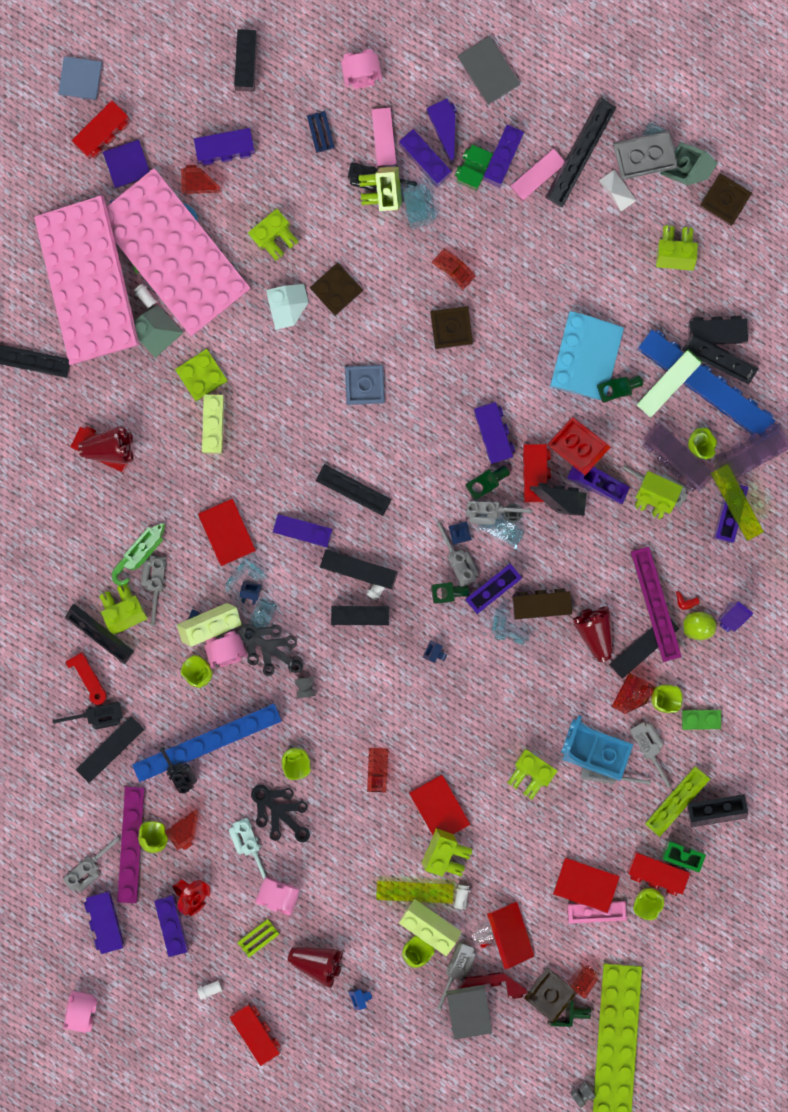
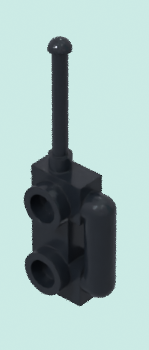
(357, 169)
(93, 715)
(177, 772)

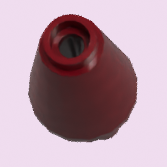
(109, 446)
(596, 631)
(317, 963)

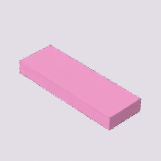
(383, 137)
(537, 175)
(582, 914)

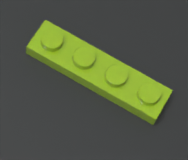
(677, 801)

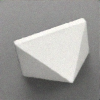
(617, 190)

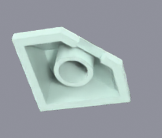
(287, 304)

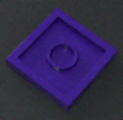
(126, 163)

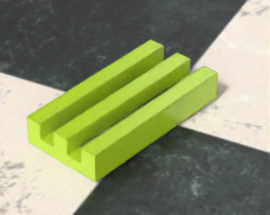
(271, 928)

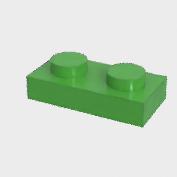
(701, 719)

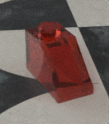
(196, 181)
(454, 269)
(633, 694)
(377, 770)
(184, 831)
(583, 980)

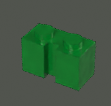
(473, 168)
(691, 860)

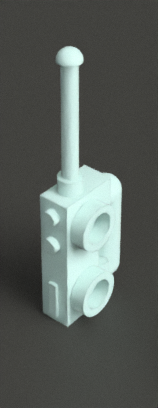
(251, 845)

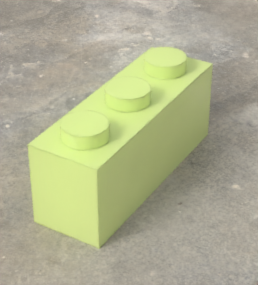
(213, 424)
(209, 624)
(430, 927)

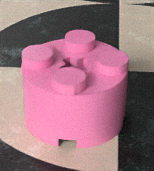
(361, 69)
(225, 650)
(277, 896)
(78, 1012)

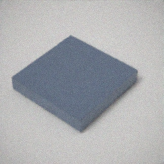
(80, 78)
(364, 385)

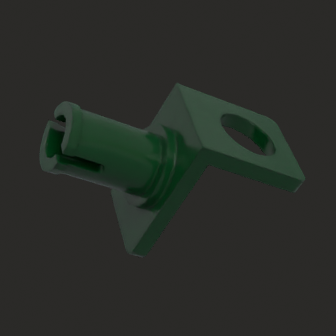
(620, 387)
(488, 480)
(449, 592)
(571, 1014)

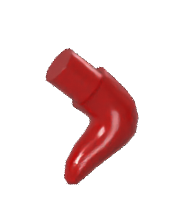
(685, 605)

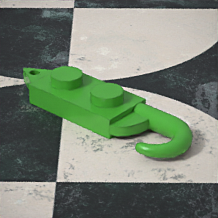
(139, 552)

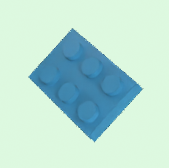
(595, 750)

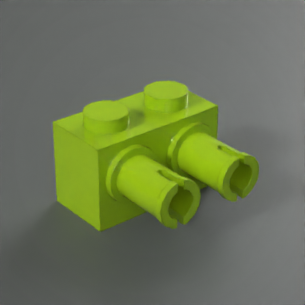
(388, 189)
(269, 229)
(676, 254)
(658, 493)
(124, 614)
(531, 765)
(440, 851)

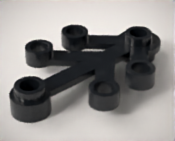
(269, 646)
(277, 811)

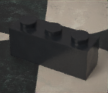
(245, 60)
(719, 330)
(360, 615)
(717, 810)

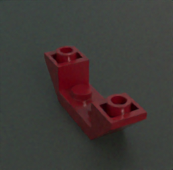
(513, 987)

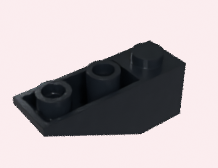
(560, 500)

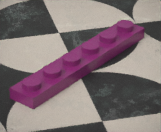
(655, 604)
(130, 845)

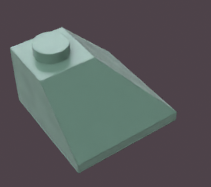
(693, 165)
(156, 330)

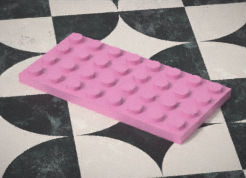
(174, 253)
(86, 280)

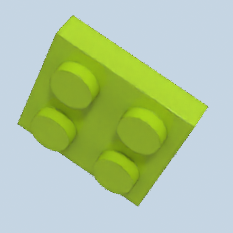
(201, 375)

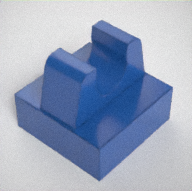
(359, 998)

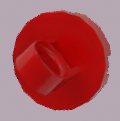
(191, 896)

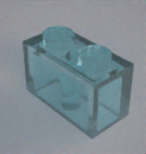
(418, 207)

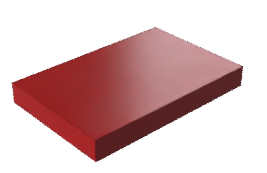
(578, 446)
(226, 532)
(439, 806)
(586, 885)
(510, 935)

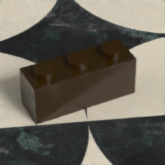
(542, 604)

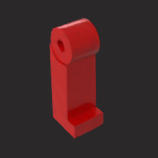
(89, 678)

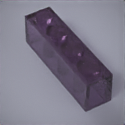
(755, 451)
(678, 457)

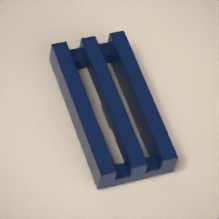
(316, 116)

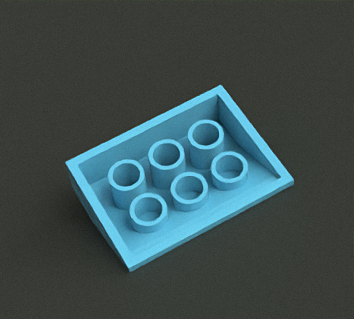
(586, 355)

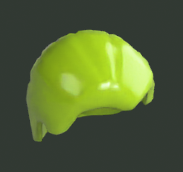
(702, 443)
(699, 625)
(196, 671)
(667, 698)
(295, 763)
(152, 836)
(648, 903)
(417, 952)

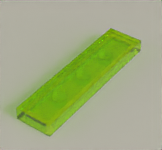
(737, 502)
(414, 890)

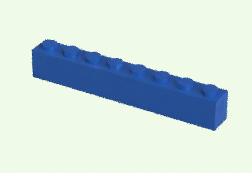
(708, 386)
(208, 742)

